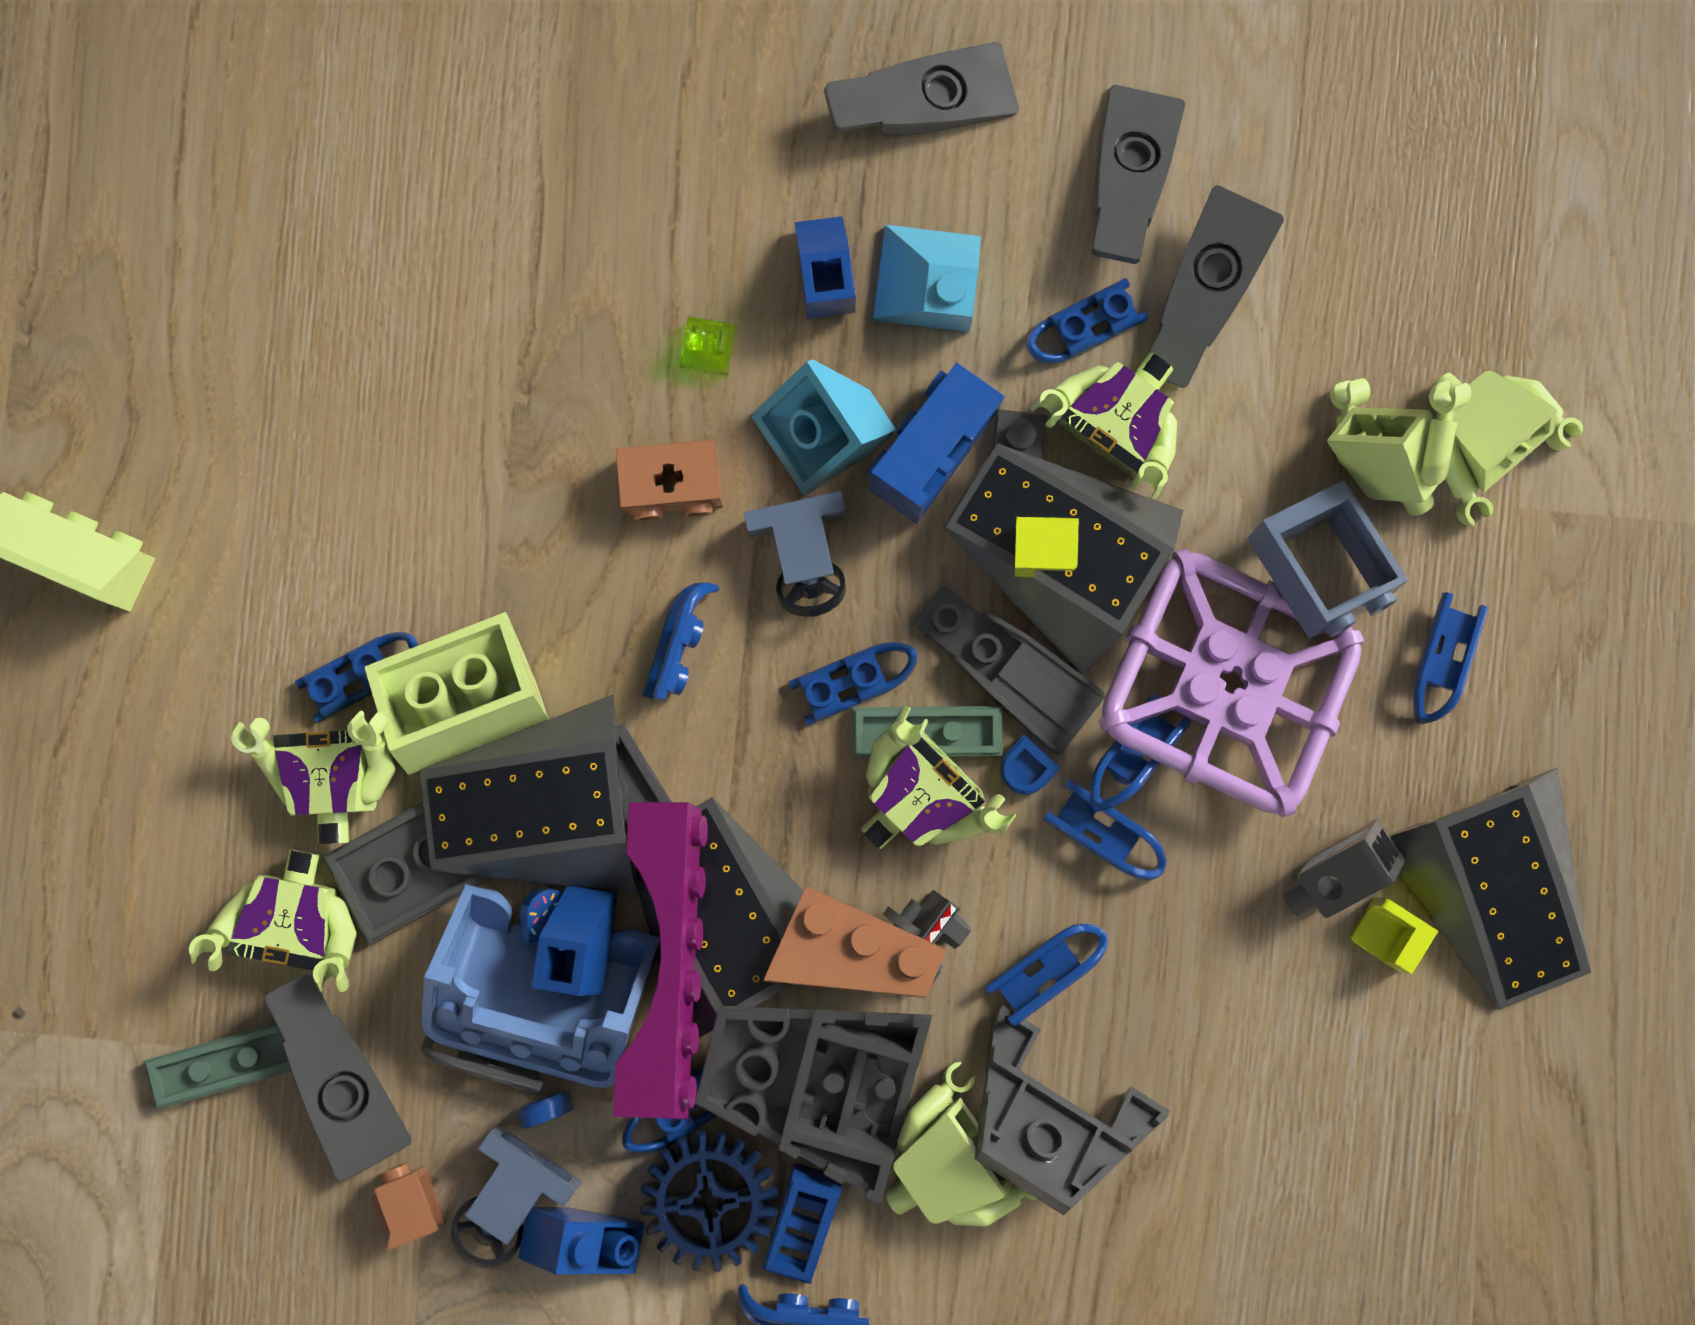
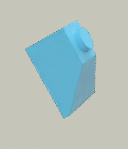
(927, 278)
(821, 424)

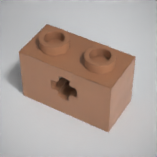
(646, 466)

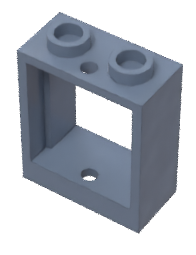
(1360, 541)

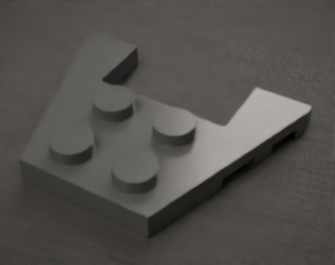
(1043, 1138)

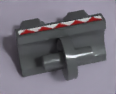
(932, 921)

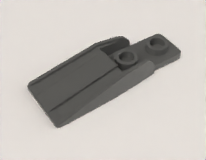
(927, 93)
(1132, 168)
(1212, 278)
(1012, 669)
(335, 1081)

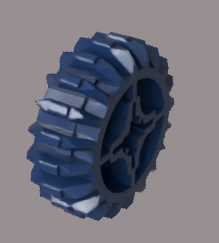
(684, 1204)

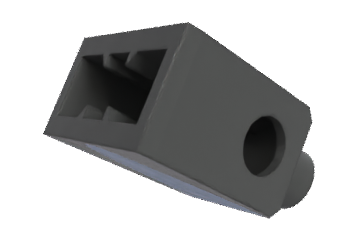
(1361, 863)

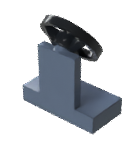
(802, 549)
(509, 1196)

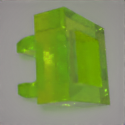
(708, 346)

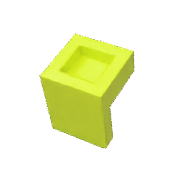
(1045, 545)
(1393, 935)

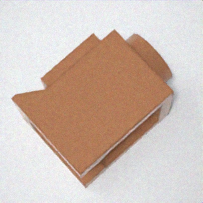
(407, 1205)

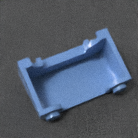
(485, 1005)

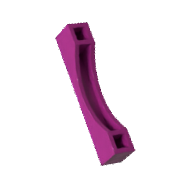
(655, 1068)

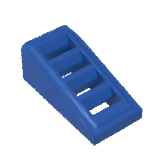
(815, 1183)

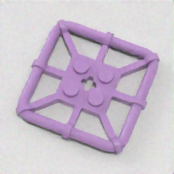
(1202, 693)

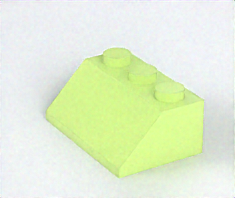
(72, 550)
(455, 693)

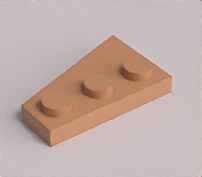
(851, 950)

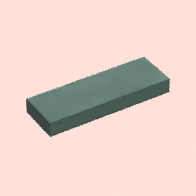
(954, 729)
(216, 1066)

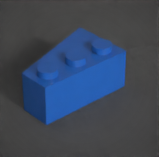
(934, 441)

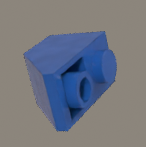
(825, 267)
(576, 943)
(580, 1241)

